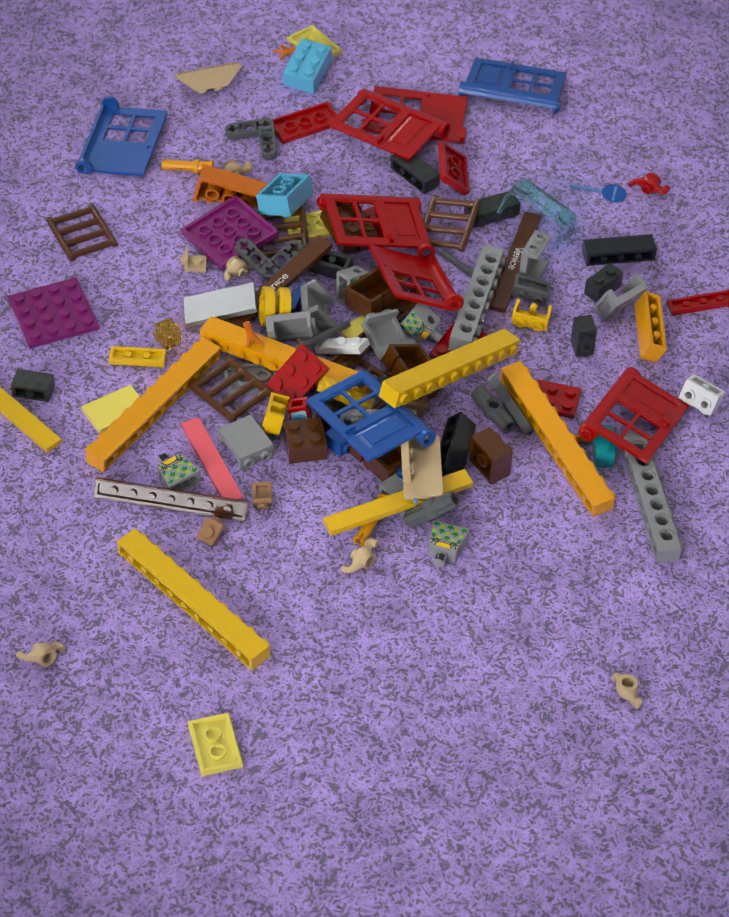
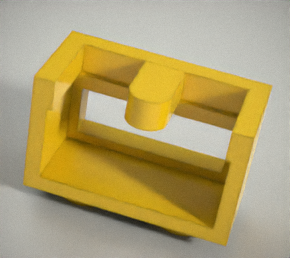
(531, 318)
(275, 413)

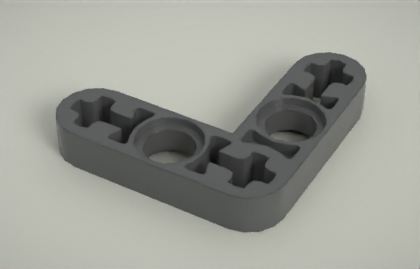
(262, 132)
(266, 263)
(510, 403)

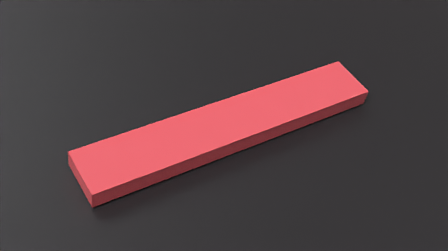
(211, 459)

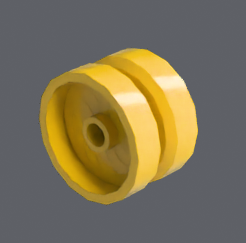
(273, 302)

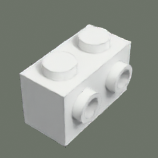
(701, 395)

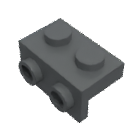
(531, 289)

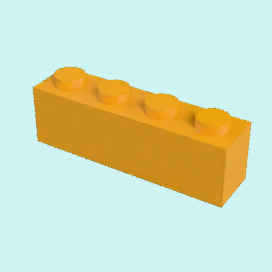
(650, 327)

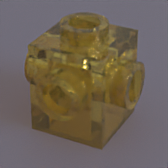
(167, 329)

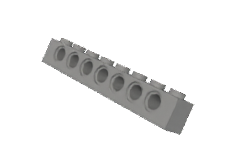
(477, 296)
(652, 503)

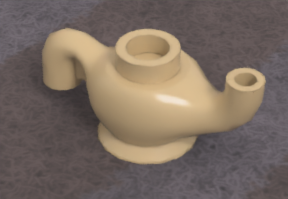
(234, 167)
(236, 267)
(362, 557)
(42, 653)
(627, 688)

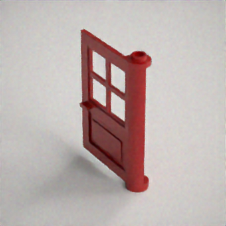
(441, 106)
(401, 136)
(397, 216)
(417, 267)
(646, 402)

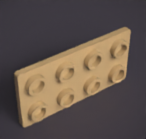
(421, 470)

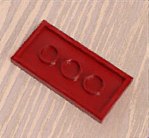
(304, 122)

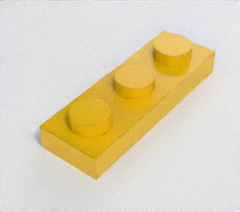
(137, 356)
(328, 382)

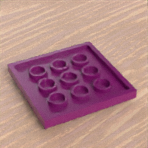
(224, 226)
(53, 312)

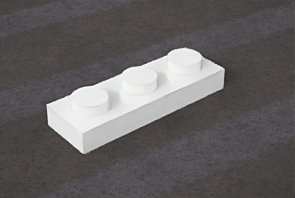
(342, 345)

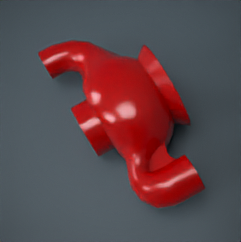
(650, 184)

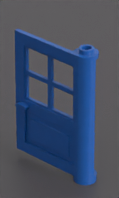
(495, 79)
(114, 155)
(376, 432)

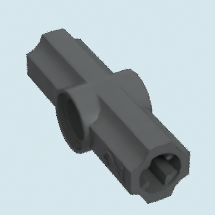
(493, 409)
(431, 509)

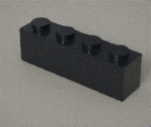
(619, 250)
(456, 443)

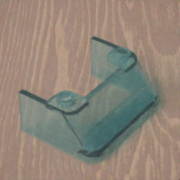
(545, 204)

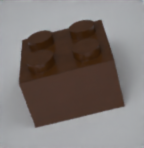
(305, 440)
(490, 455)

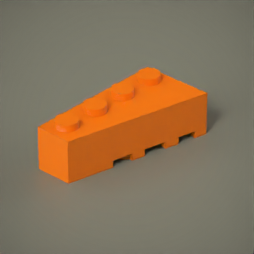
(222, 185)

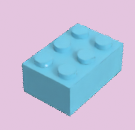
(307, 66)
(284, 194)

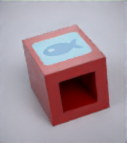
(299, 409)

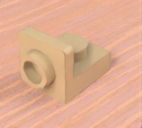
(193, 263)

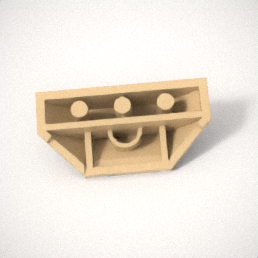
(209, 77)

